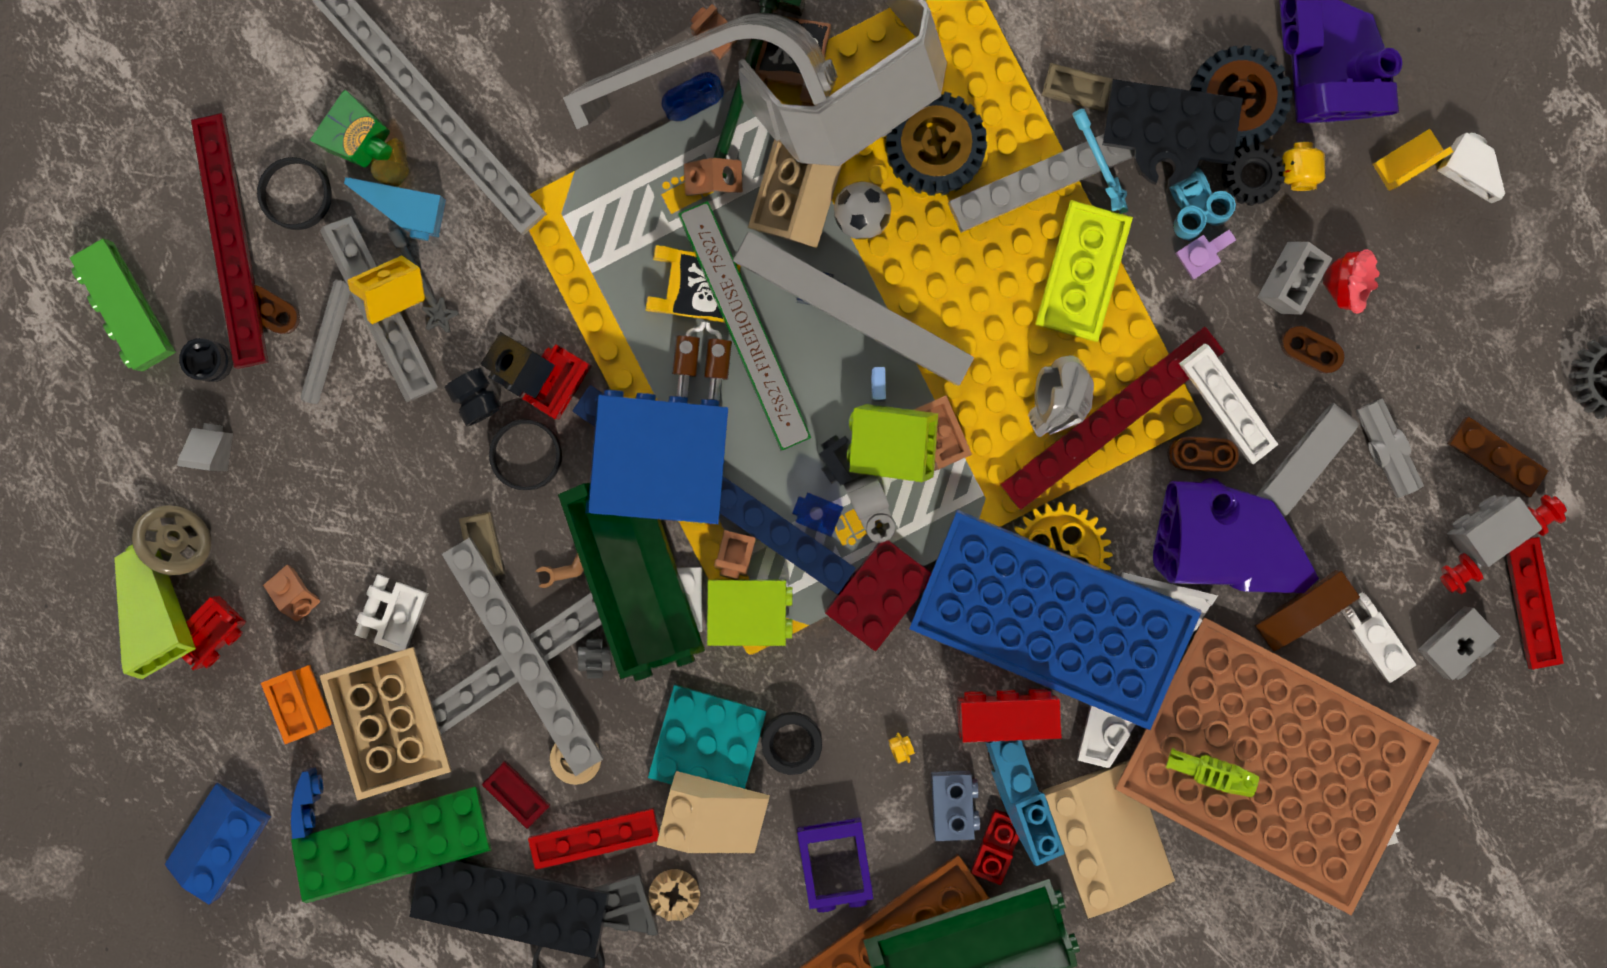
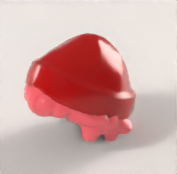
(1352, 280)

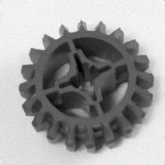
(1587, 378)

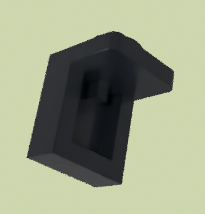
(833, 468)

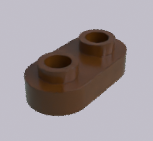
(272, 308)
(1311, 349)

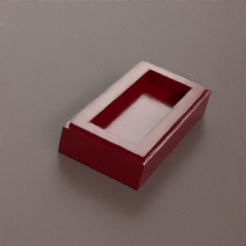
(516, 794)

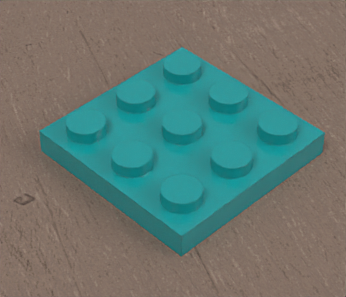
(707, 738)

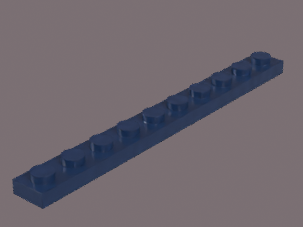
(762, 523)

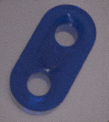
(692, 96)

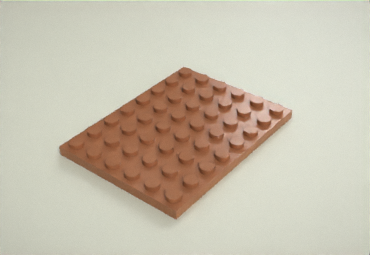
(1324, 759)

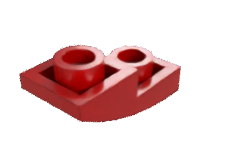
(996, 848)

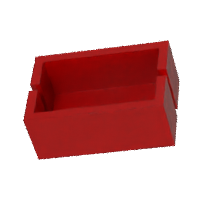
(1008, 716)

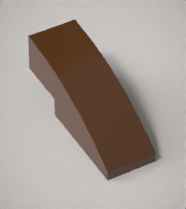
(1307, 610)

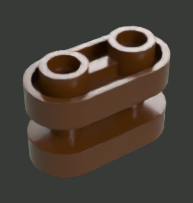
(1203, 454)

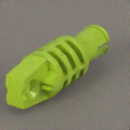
(1214, 773)

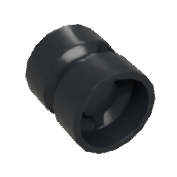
(205, 360)
(474, 398)

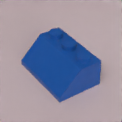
(216, 843)

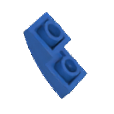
(306, 792)

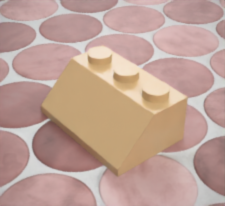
(793, 198)

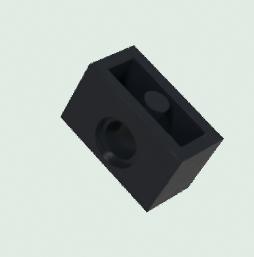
(516, 366)

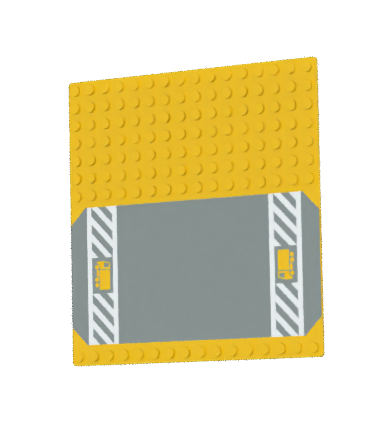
(963, 287)

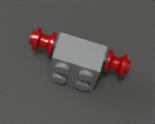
(1494, 532)

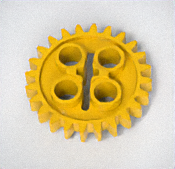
(1089, 543)

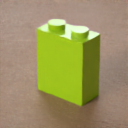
(893, 442)
(748, 612)

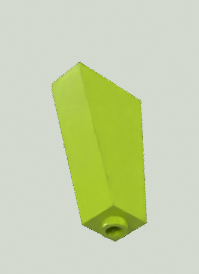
(149, 617)

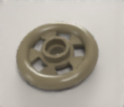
(177, 564)

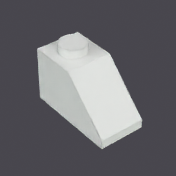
(1474, 167)

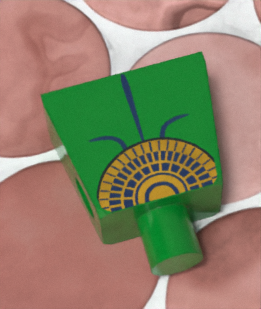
(353, 132)

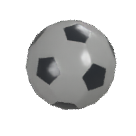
(862, 210)

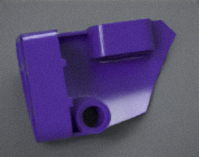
(1338, 62)
(1228, 541)

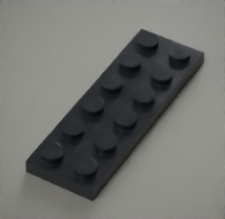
(511, 906)

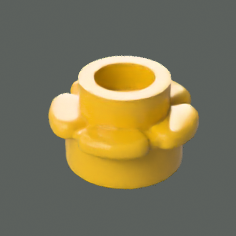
(901, 748)

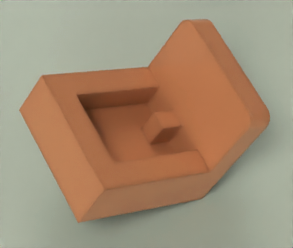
(734, 555)
(290, 594)

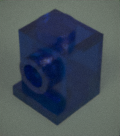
(829, 518)

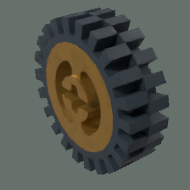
(967, 135)

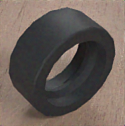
(775, 761)

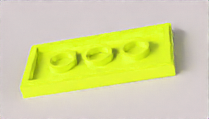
(1083, 271)

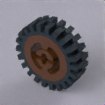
(1239, 66)

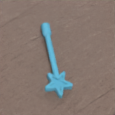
(1114, 188)

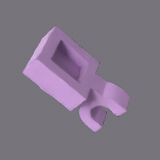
(1202, 255)

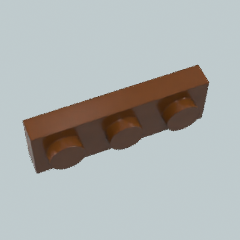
(1498, 457)

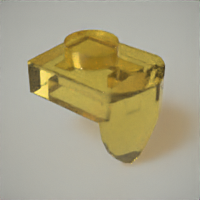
(395, 169)

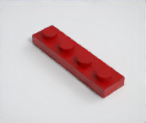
(1534, 605)
(594, 838)

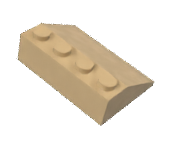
(385, 723)
(1107, 841)

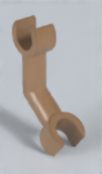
(562, 572)

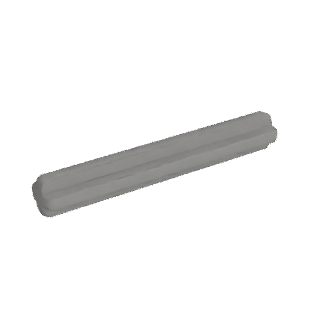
(325, 342)

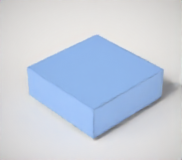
(878, 384)

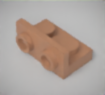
(950, 441)

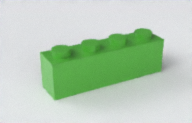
(122, 305)

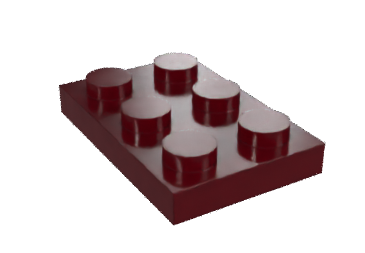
(879, 594)

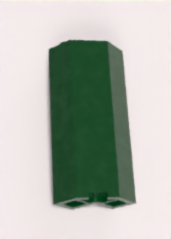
(633, 588)
(1000, 932)

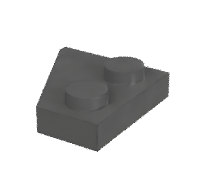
(629, 906)

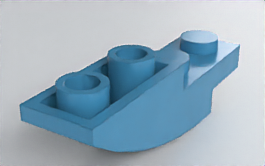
(1024, 802)

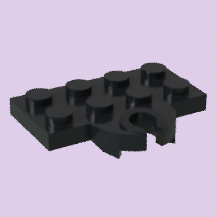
(1171, 127)

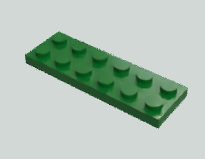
(390, 845)

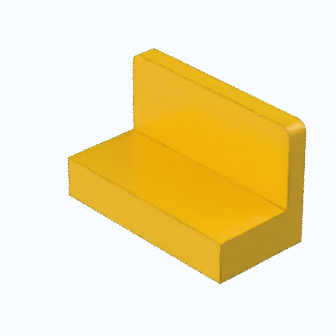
(1410, 159)
(388, 288)

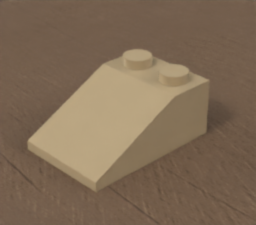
(711, 816)

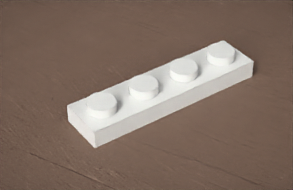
(1228, 403)

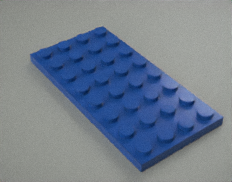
(1055, 619)

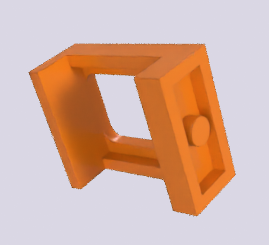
(297, 704)

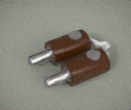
(716, 363)

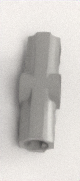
(1389, 448)

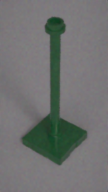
(767, 6)

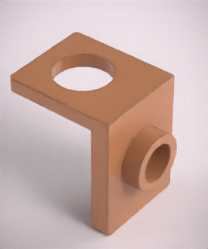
(707, 176)

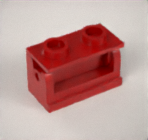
(561, 383)
(211, 629)

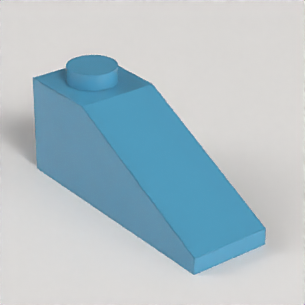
(410, 209)

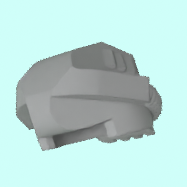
(1061, 396)

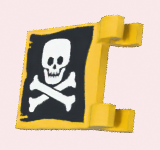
(687, 287)

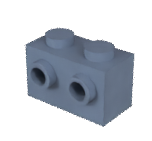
(953, 805)

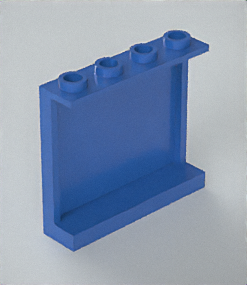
(657, 458)

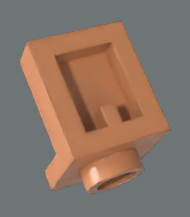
(706, 20)

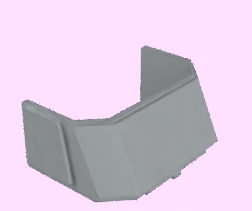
(865, 106)

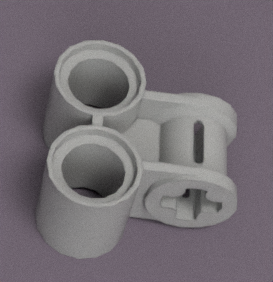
(871, 505)

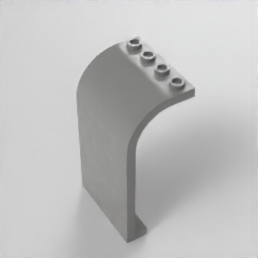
(819, 75)

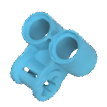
(1197, 203)

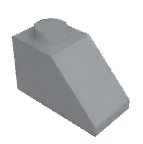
(207, 449)

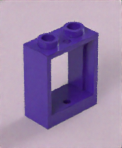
(827, 832)

